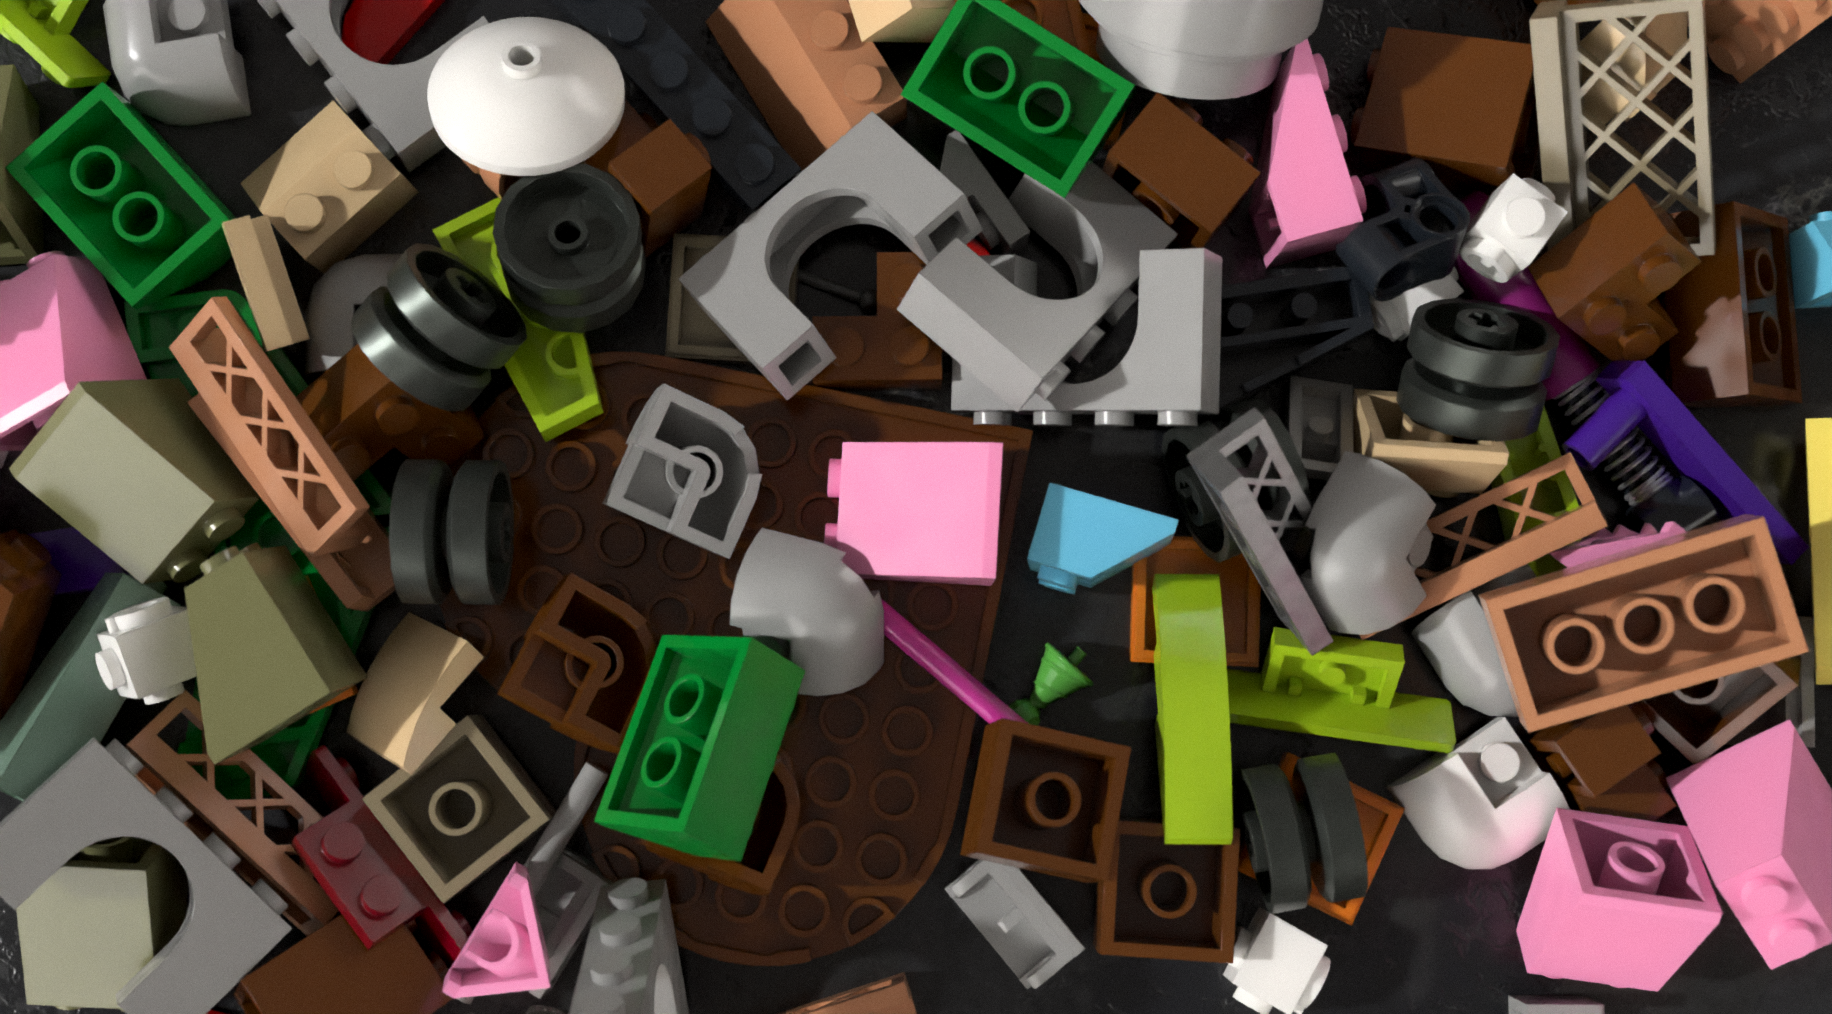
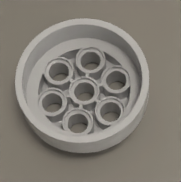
(1200, 44)

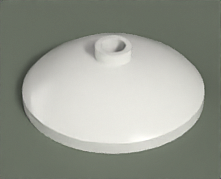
(526, 96)

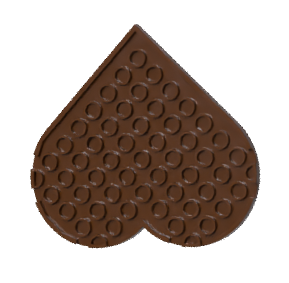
(869, 764)

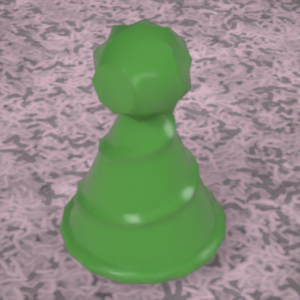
(1055, 680)

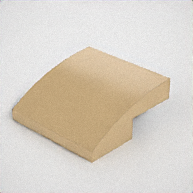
(265, 281)
(404, 689)

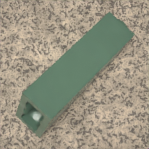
(66, 696)

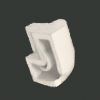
(1481, 799)

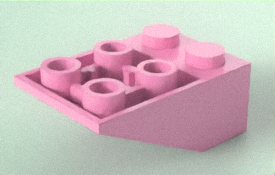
(1304, 190)

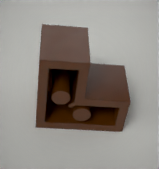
(661, 171)
(1612, 270)
(882, 349)
(368, 415)
(1605, 763)

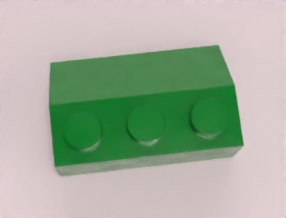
(1019, 92)
(125, 198)
(701, 744)

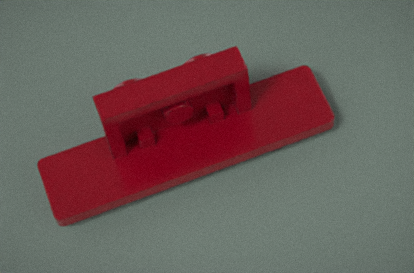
(366, 868)

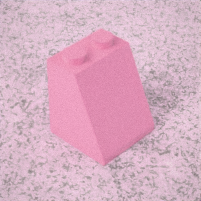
(55, 333)
(917, 510)
(1766, 838)
(1616, 901)

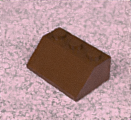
(1735, 315)

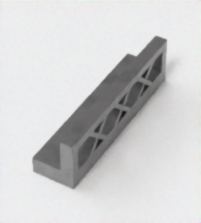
(1258, 530)

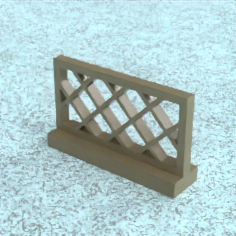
(1564, 119)

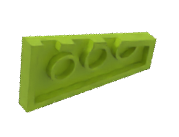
(550, 366)

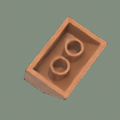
(806, 70)

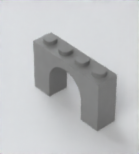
(386, 95)
(859, 180)
(1020, 339)
(1165, 372)
(101, 799)
(631, 954)

